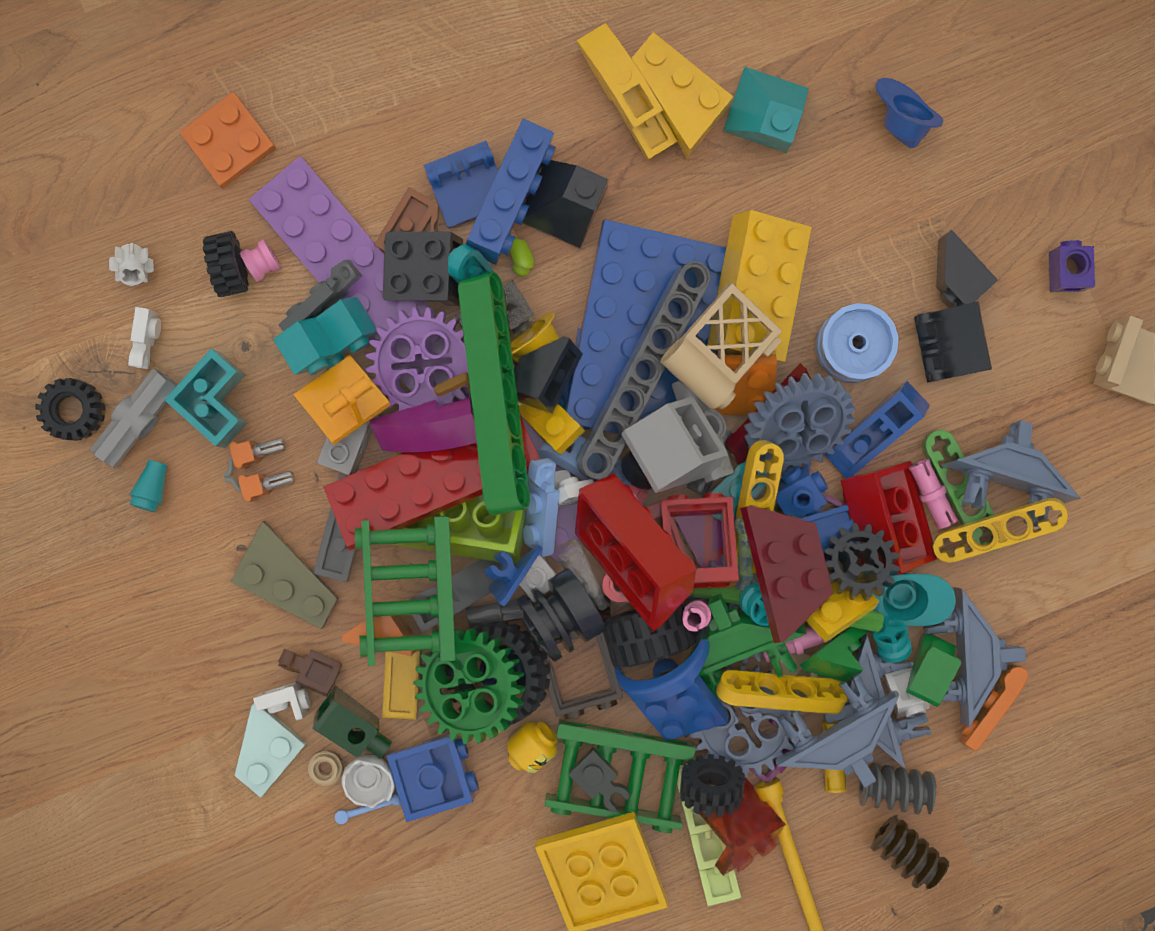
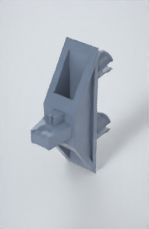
(1013, 465)
(980, 654)
(894, 731)
(845, 744)

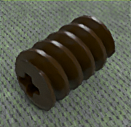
(910, 852)

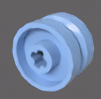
(875, 348)

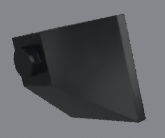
(565, 202)

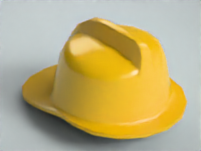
(537, 337)

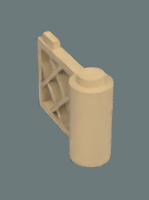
(704, 371)

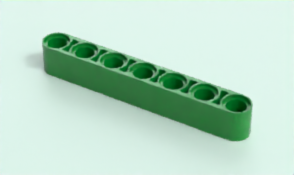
(494, 394)

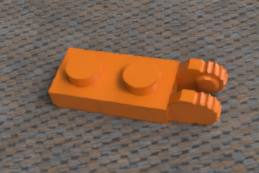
(995, 706)

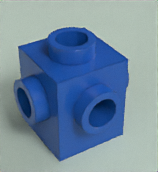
(801, 491)

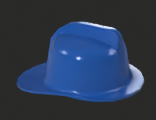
(906, 113)

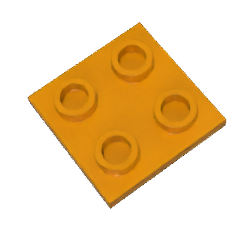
(341, 399)

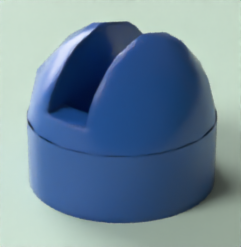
(663, 665)

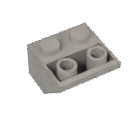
(675, 445)

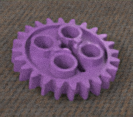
(418, 333)

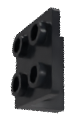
(419, 268)

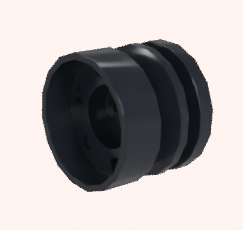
(560, 615)

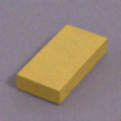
(399, 689)

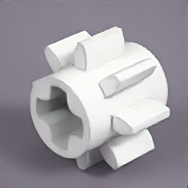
(131, 264)

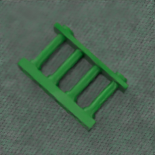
(438, 605)
(641, 748)

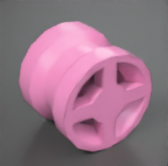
(260, 260)

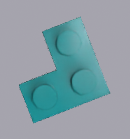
(324, 340)
(202, 397)

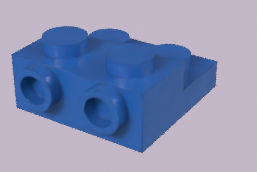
(432, 777)

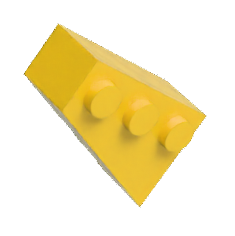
(687, 95)

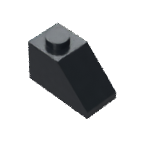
(960, 273)
(545, 373)

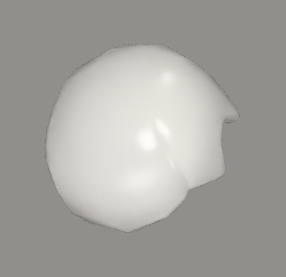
(368, 781)

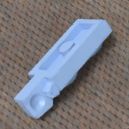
(543, 507)

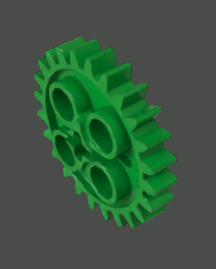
(476, 716)

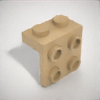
(1128, 361)

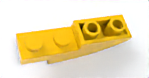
(627, 90)

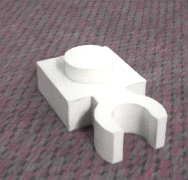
(144, 332)

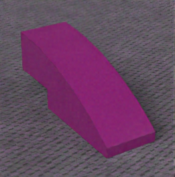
(426, 427)

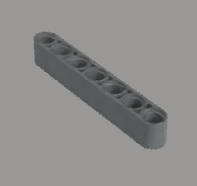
(644, 351)

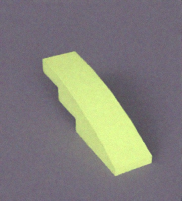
(707, 851)

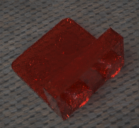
(746, 831)

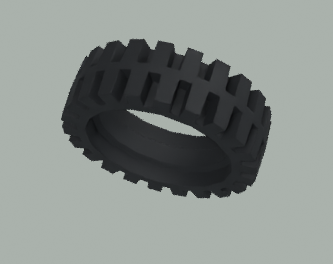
(532, 662)

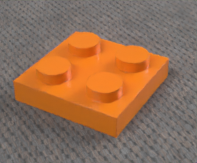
(227, 140)
(752, 384)

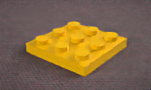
(602, 873)

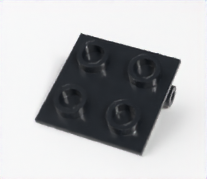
(952, 342)

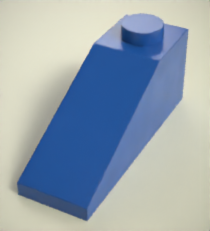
(879, 429)

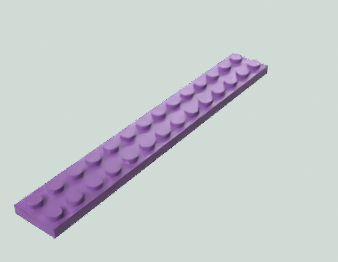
(324, 235)

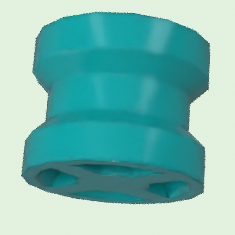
(749, 599)
(893, 641)

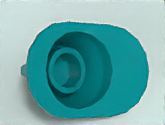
(917, 599)

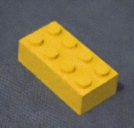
(767, 265)

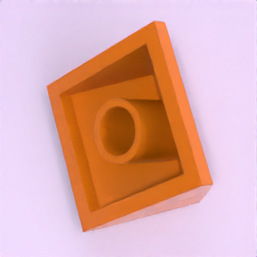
(383, 627)

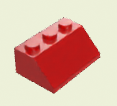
(892, 503)

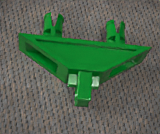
(736, 637)

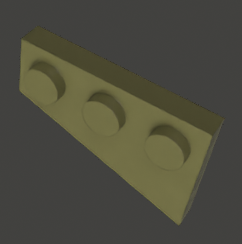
(283, 579)

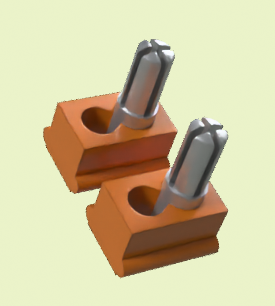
(249, 453)

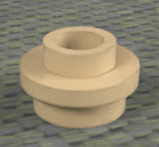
(325, 778)

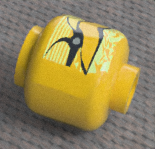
(532, 746)

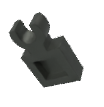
(596, 777)

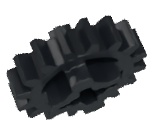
(847, 552)

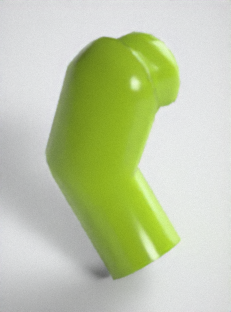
(522, 257)

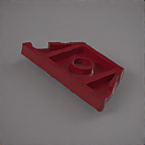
(787, 568)

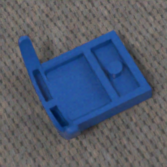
(678, 700)

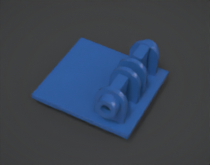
(462, 182)

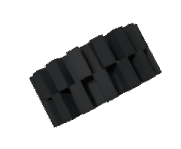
(225, 264)
(50, 409)
(697, 788)

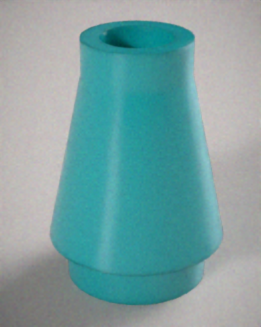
(149, 488)

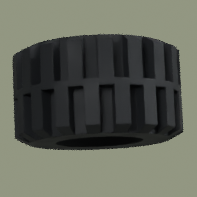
(634, 643)

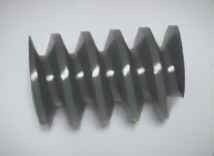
(900, 787)

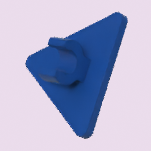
(510, 575)

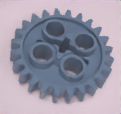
(802, 419)
(718, 738)

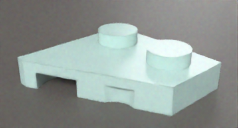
(266, 750)

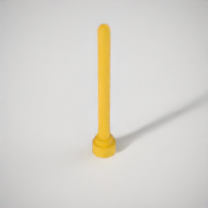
(772, 794)

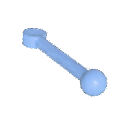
(343, 815)

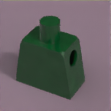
(340, 715)

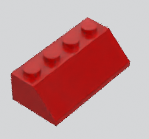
(633, 549)

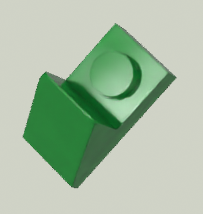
(836, 657)
(932, 669)

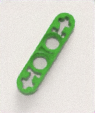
(956, 493)

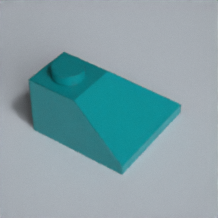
(766, 110)

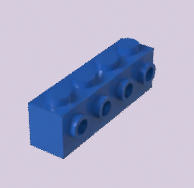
(510, 189)

